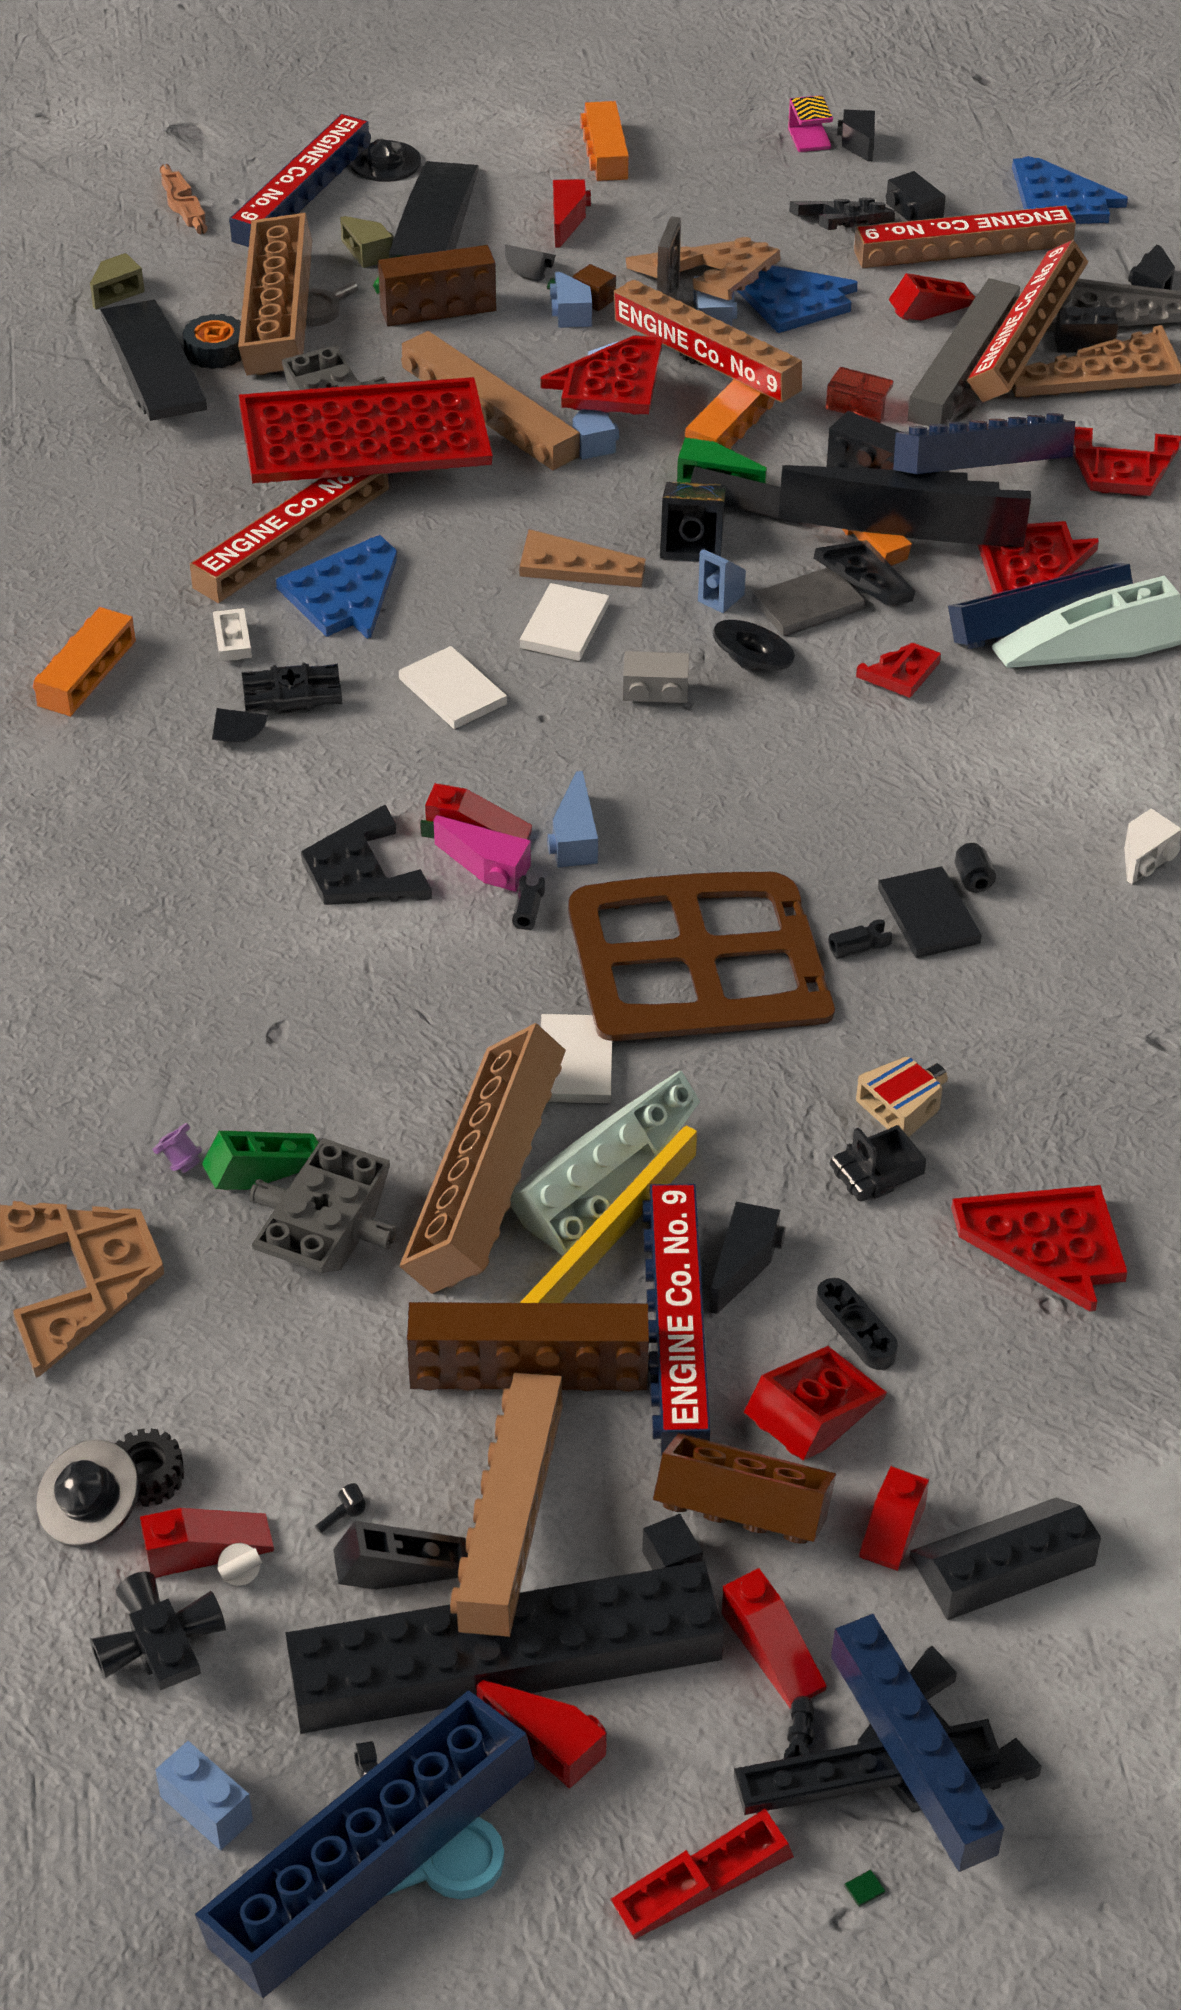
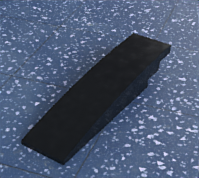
(435, 209)
(153, 360)
(905, 504)

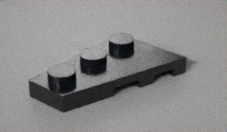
(867, 570)

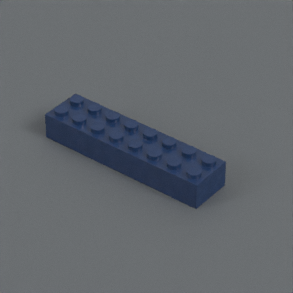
(365, 1843)

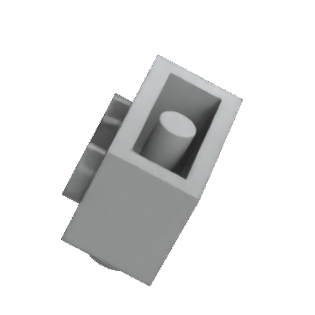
(655, 677)

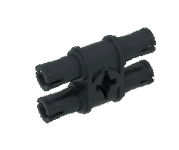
(291, 688)

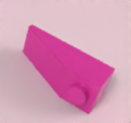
(487, 854)

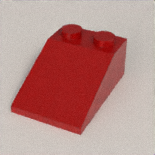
(812, 1401)

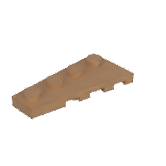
(570, 560)

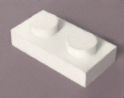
(232, 634)

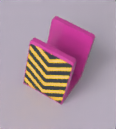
(806, 121)

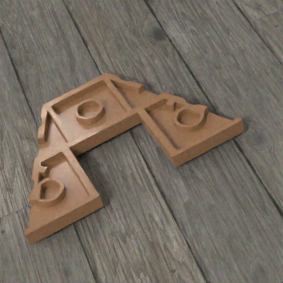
(737, 261)
(112, 1255)

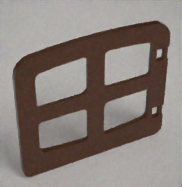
(698, 950)

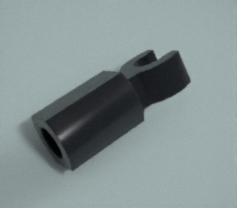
(527, 904)
(859, 939)

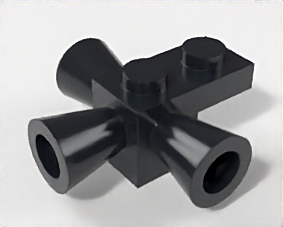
(157, 1632)

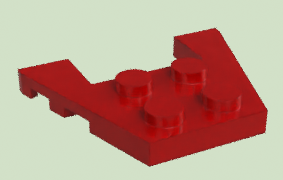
(1123, 469)

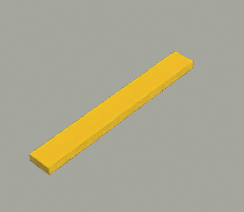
(614, 1221)

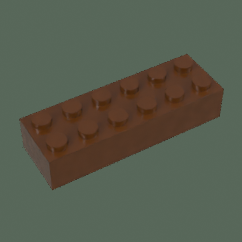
(488, 1342)

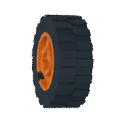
(212, 341)

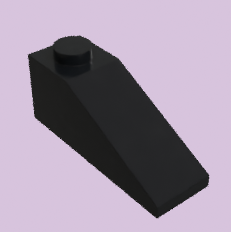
(746, 1251)
(395, 1556)

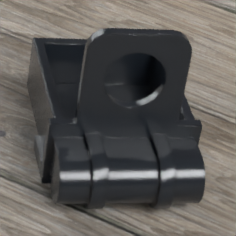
(878, 1163)

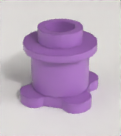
(179, 1149)

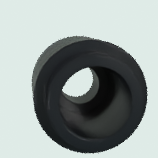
(974, 867)

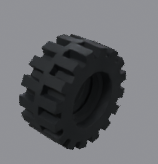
(155, 1448)

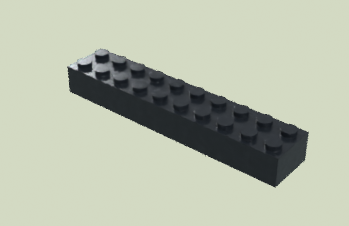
(556, 1641)

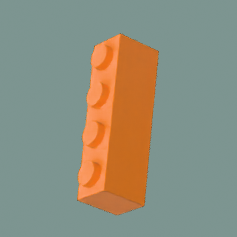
(604, 141)
(729, 415)
(84, 661)

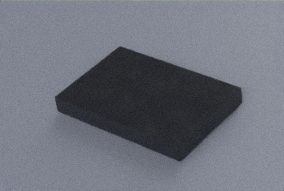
(929, 912)

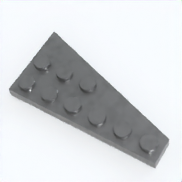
(1132, 303)

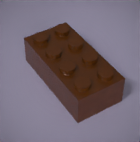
(437, 285)
(744, 1488)

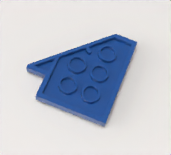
(1049, 185)
(798, 297)
(343, 587)

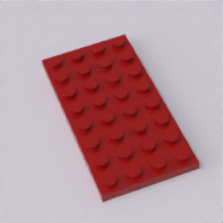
(364, 430)

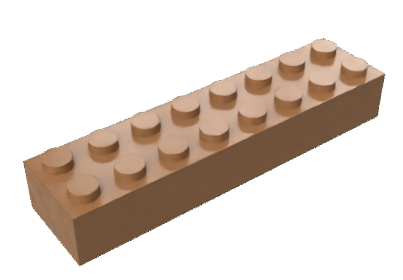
(275, 293)
(483, 1160)

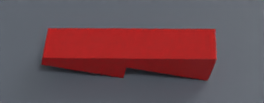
(698, 1878)

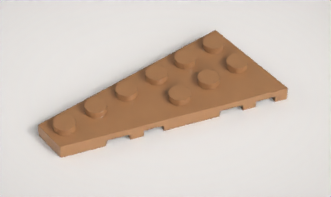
(1105, 366)

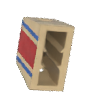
(902, 1093)

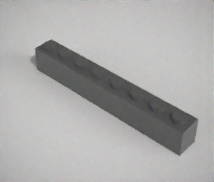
(947, 376)

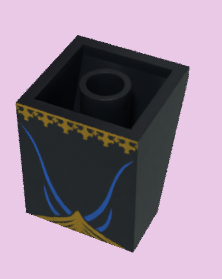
(692, 520)

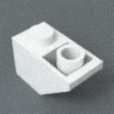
(1149, 844)

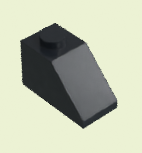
(858, 132)

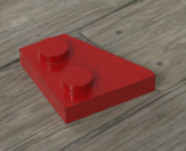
(902, 669)

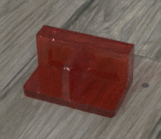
(858, 393)

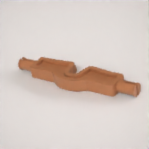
(181, 199)

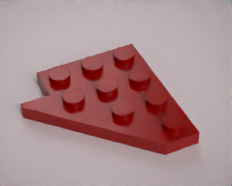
(610, 379)
(1045, 556)
(1048, 1235)

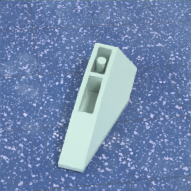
(1100, 627)
(592, 1172)

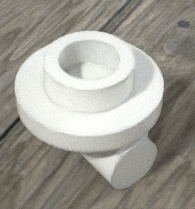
(239, 1564)

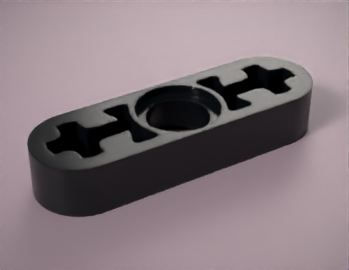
(857, 1339)

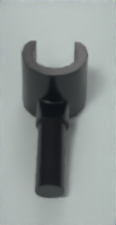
(352, 1504)

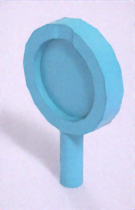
(464, 1865)

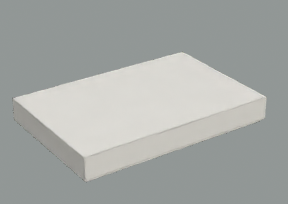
(564, 621)
(452, 687)
(586, 1062)

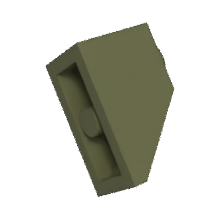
(366, 240)
(116, 280)

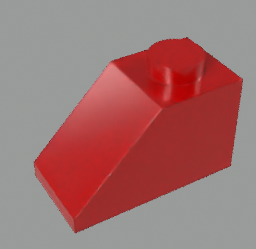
(894, 1518)

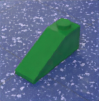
(716, 458)
(245, 1156)

